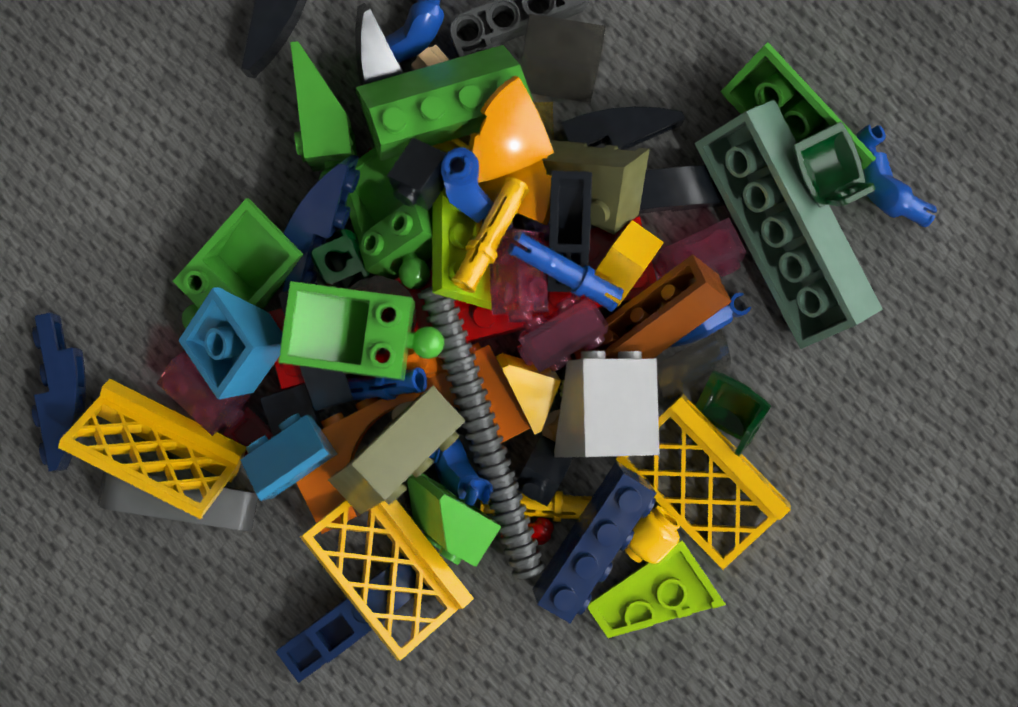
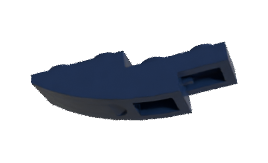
(321, 216)
(65, 402)
(342, 626)

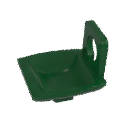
(832, 167)
(344, 258)
(733, 408)

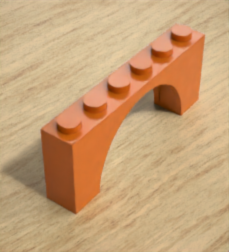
(348, 432)

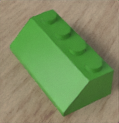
(772, 78)
(435, 100)

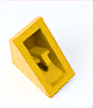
(628, 258)
(532, 389)

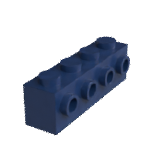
(594, 542)

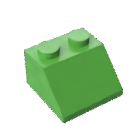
(448, 522)

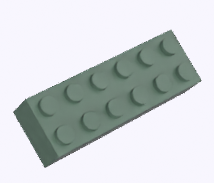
(787, 233)

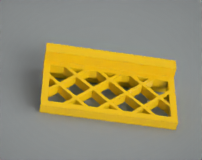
(164, 432)
(736, 468)
(418, 553)

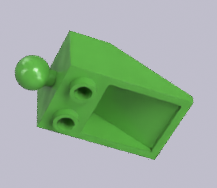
(325, 128)
(390, 235)
(243, 258)
(345, 330)

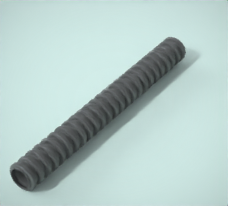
(484, 436)

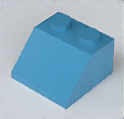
(231, 343)
(286, 457)

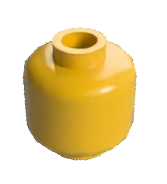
(654, 537)

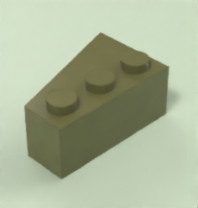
(616, 179)
(399, 452)

